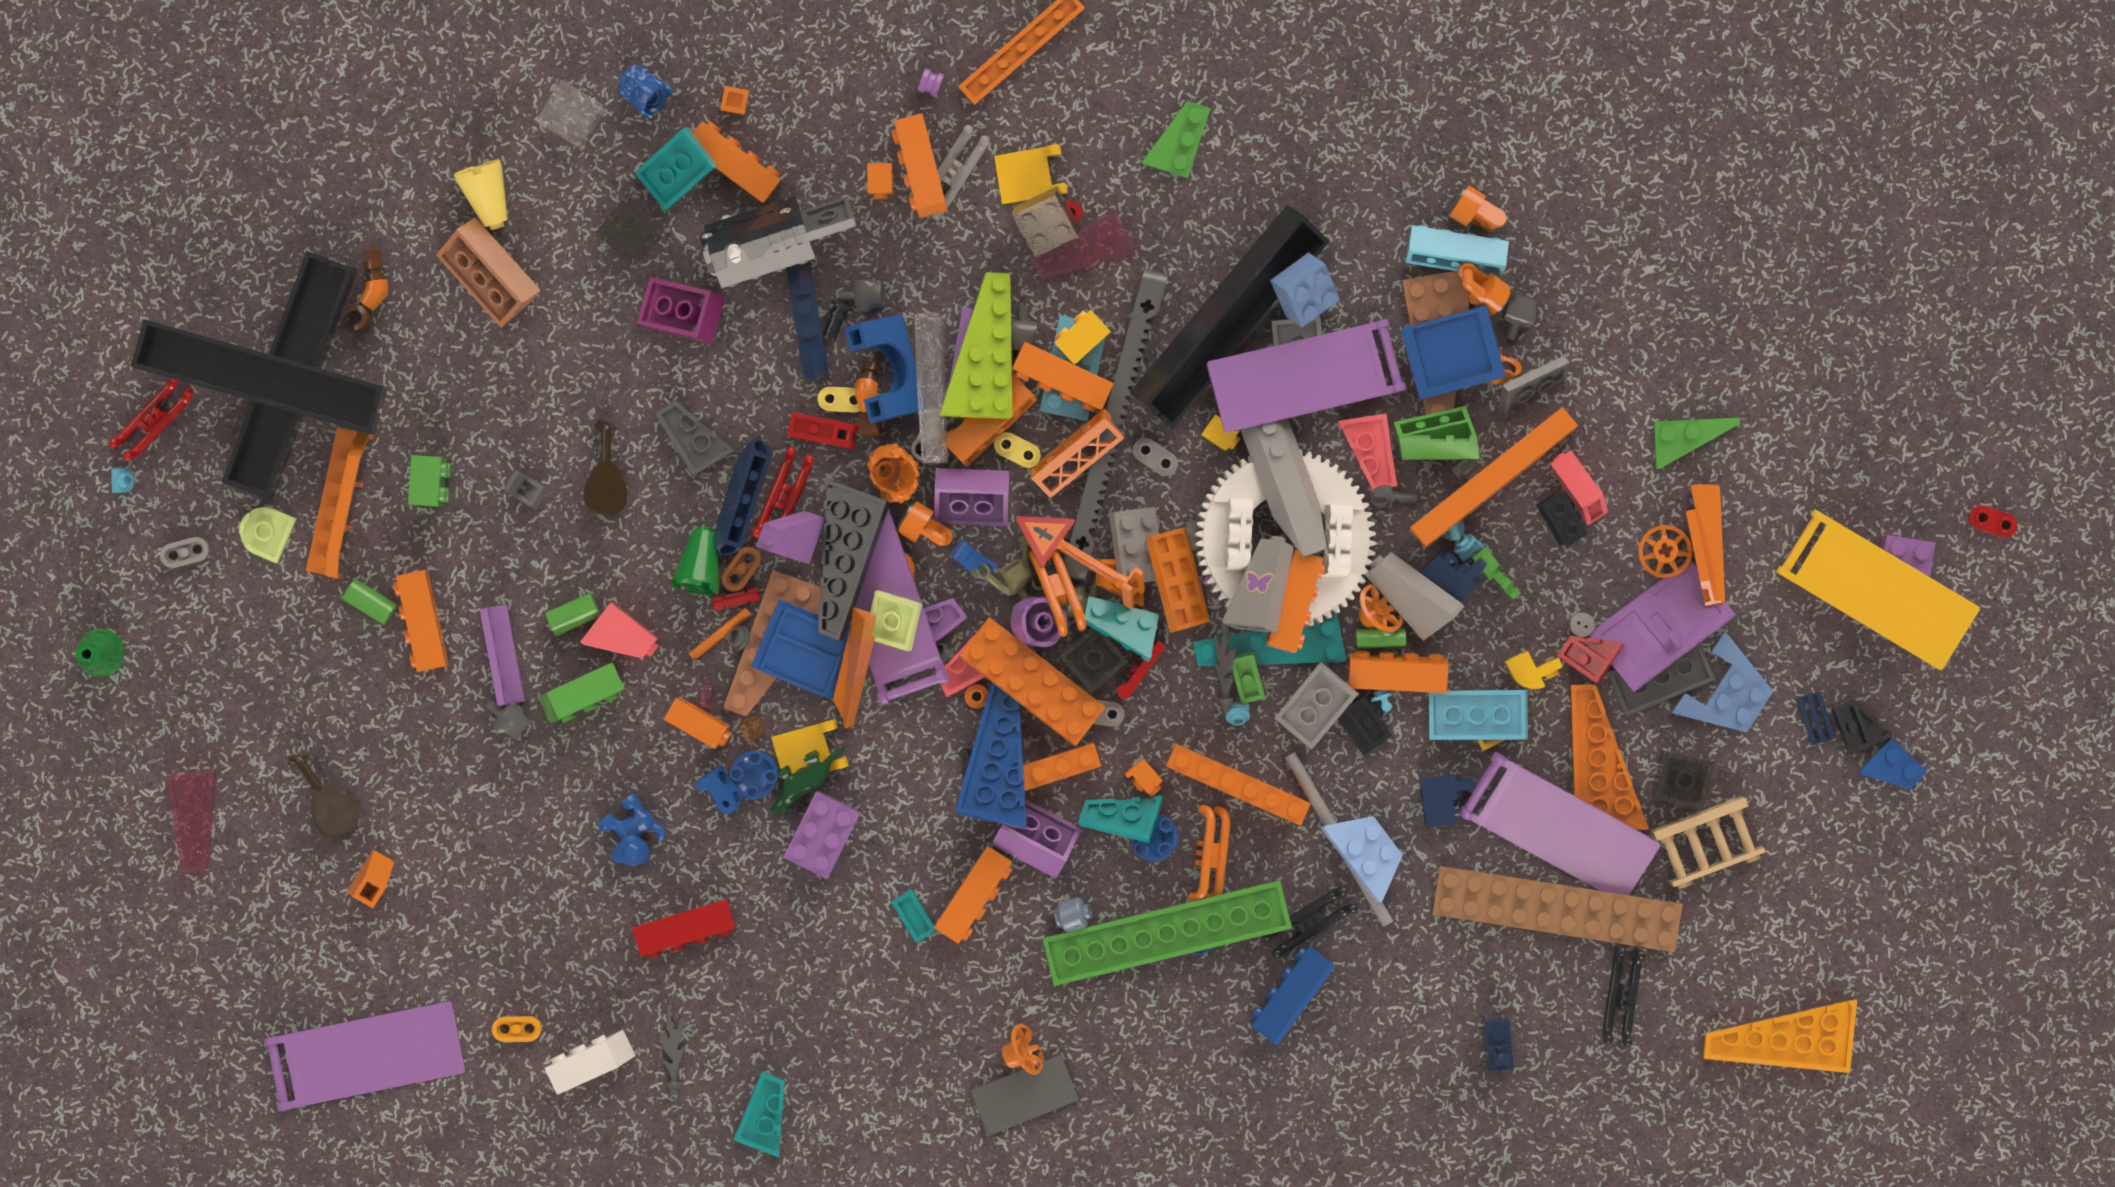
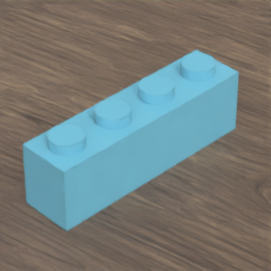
(1451, 249)

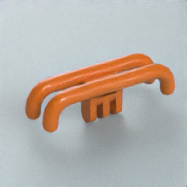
(1056, 589)
(1213, 854)

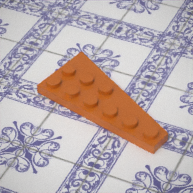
(1597, 762)

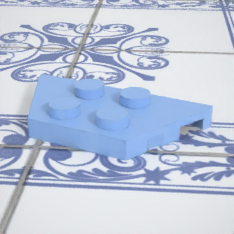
(1367, 852)

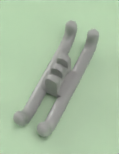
(953, 172)

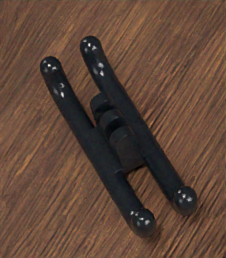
(1310, 921)
(1622, 996)

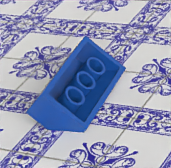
(1292, 994)

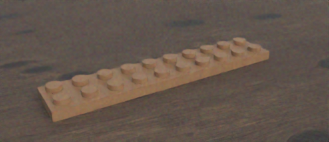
(1557, 908)

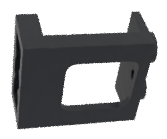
(1557, 514)

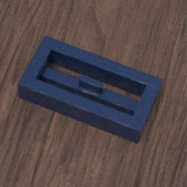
(1809, 698)

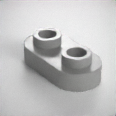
(1154, 458)
(185, 552)
(1103, 718)

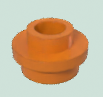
(976, 688)

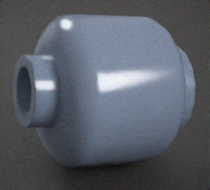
(1072, 914)

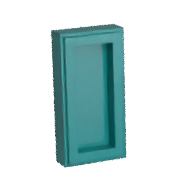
(913, 916)

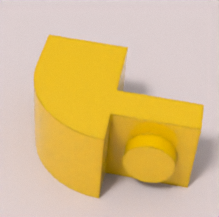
(1527, 674)

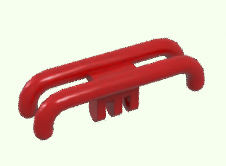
(153, 419)
(781, 494)

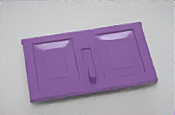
(1661, 626)

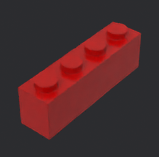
(683, 928)

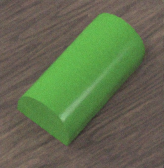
(369, 601)
(573, 614)
(1377, 639)

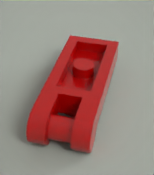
(821, 430)
(1138, 671)

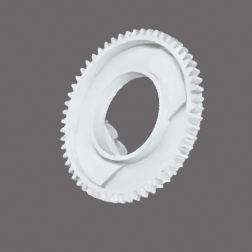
(1229, 524)

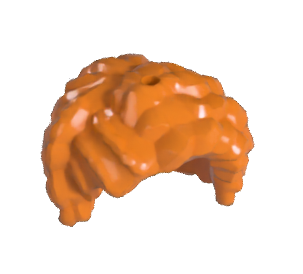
(893, 473)

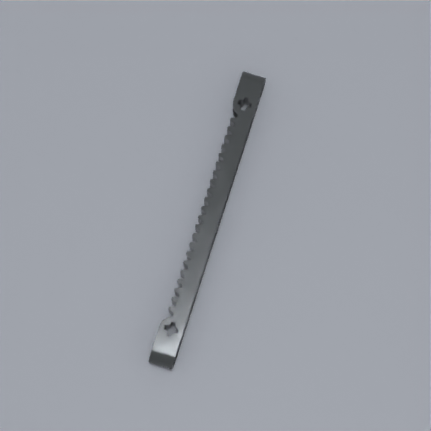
(1150, 289)

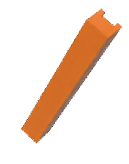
(1493, 478)

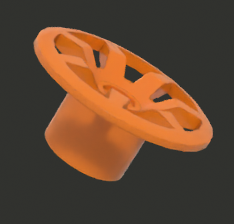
(1665, 551)
(1376, 611)
(1020, 1052)

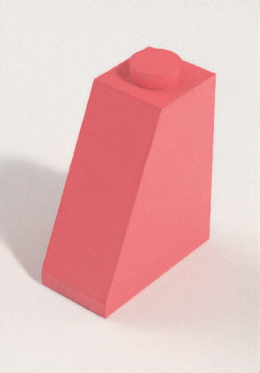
(1579, 487)
(620, 634)

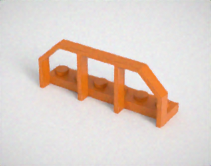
(336, 502)

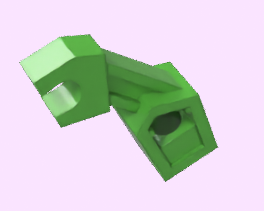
(1493, 570)

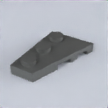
(1538, 380)
(691, 439)

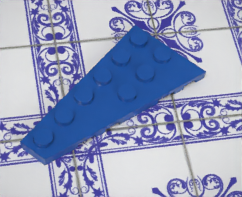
(995, 772)

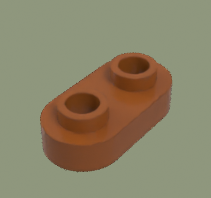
(741, 568)

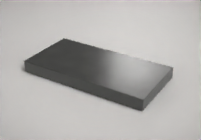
(1680, 677)
(1024, 1095)

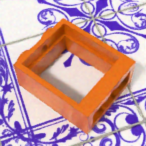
(698, 723)

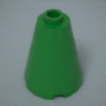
(698, 564)
(100, 652)

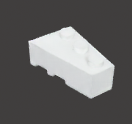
(589, 1061)

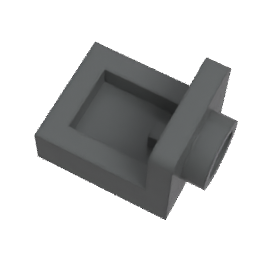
(526, 489)

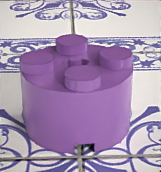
(1026, 626)

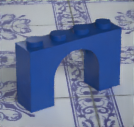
(892, 340)

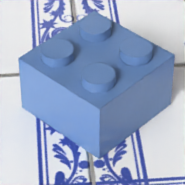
(1305, 290)

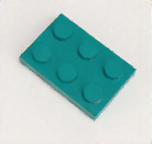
(675, 168)

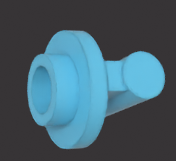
(122, 480)
(1455, 532)
(1467, 546)
(1382, 696)
(1238, 714)

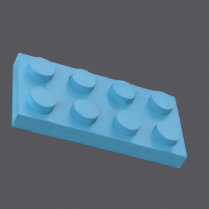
(1051, 401)
(1478, 715)

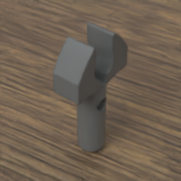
(1384, 495)

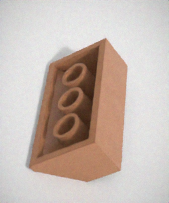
(487, 272)

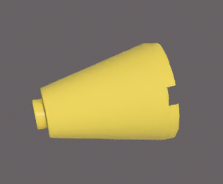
(485, 192)

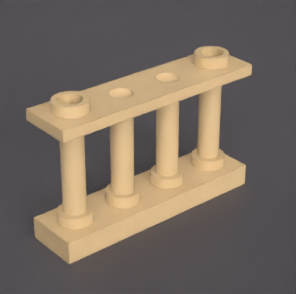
(1712, 818)

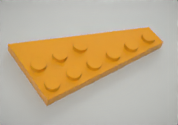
(1804, 1039)

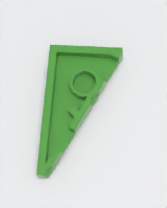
(1680, 437)

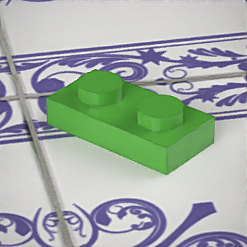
(1247, 678)

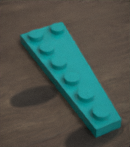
(1321, 644)

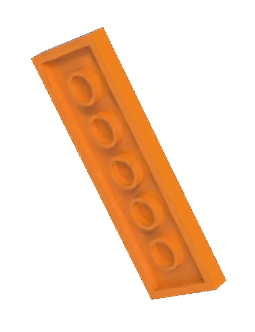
(1032, 681)

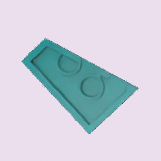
(1131, 628)
(1123, 818)
(763, 1114)

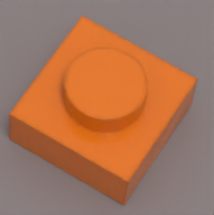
(734, 100)

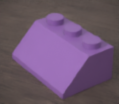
(971, 497)
(1043, 844)

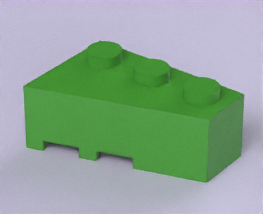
(1437, 436)
(582, 694)

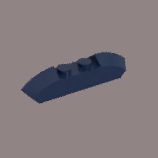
(807, 321)
(741, 497)

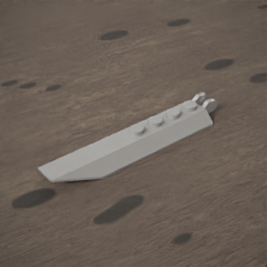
(1286, 484)

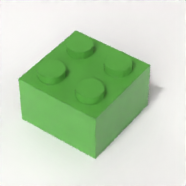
(428, 481)

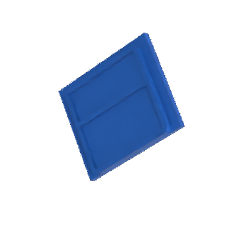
(1453, 352)
(798, 653)

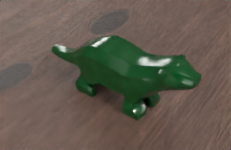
(803, 780)

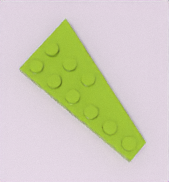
(984, 363)

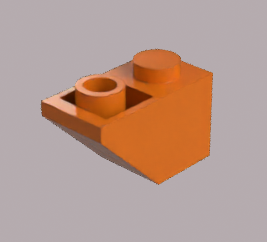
(371, 879)

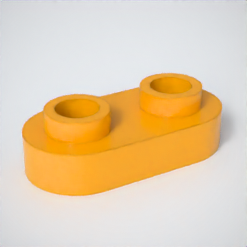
(517, 1028)

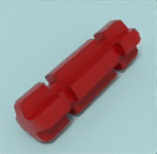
(736, 599)

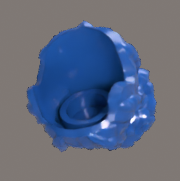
(644, 90)

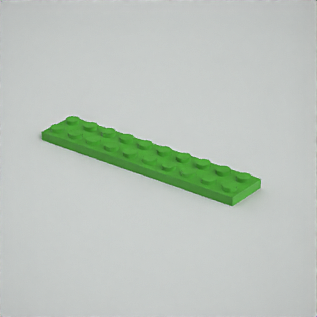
(1167, 932)

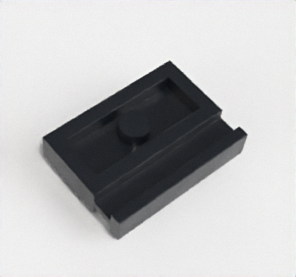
(1364, 725)

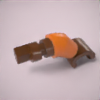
(375, 290)
(866, 388)

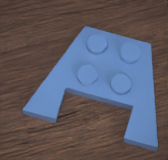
(1736, 697)

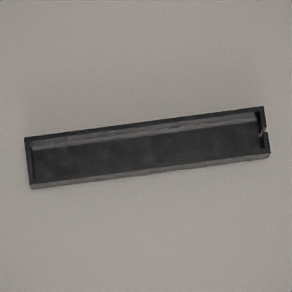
(1226, 318)
(301, 337)
(259, 377)

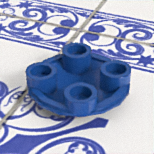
(754, 774)
(1162, 842)

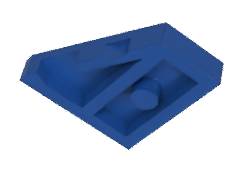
(1893, 766)

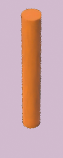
(719, 634)

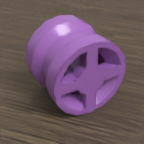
(930, 82)

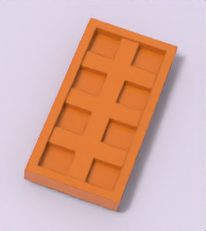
(1177, 580)

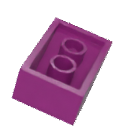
(681, 310)

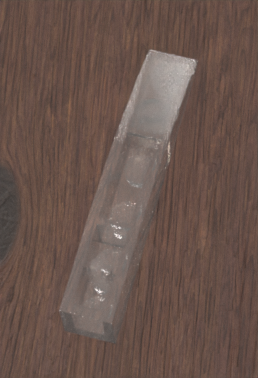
(931, 386)

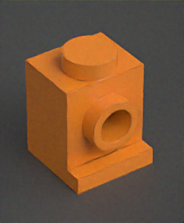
(1145, 777)

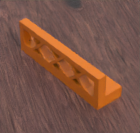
(1068, 448)

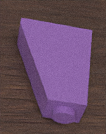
(792, 535)

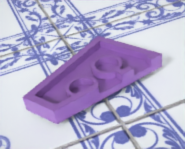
(944, 618)

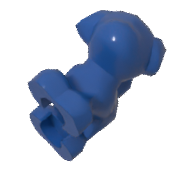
(632, 848)

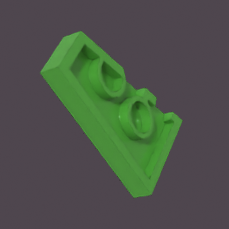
(1180, 141)

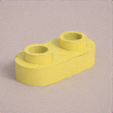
(841, 402)
(1017, 450)

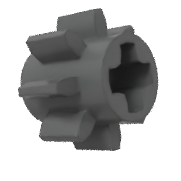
(1464, 468)

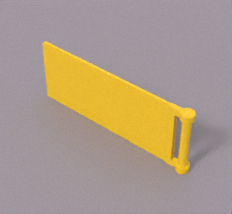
(1881, 591)

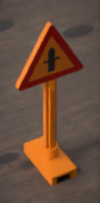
(1048, 535)

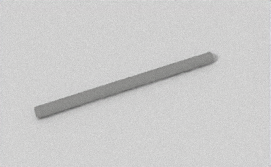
(1327, 819)

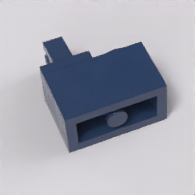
(1452, 577)
(1438, 797)
(1497, 1044)

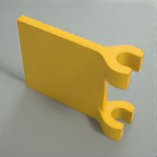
(1026, 173)
(794, 745)

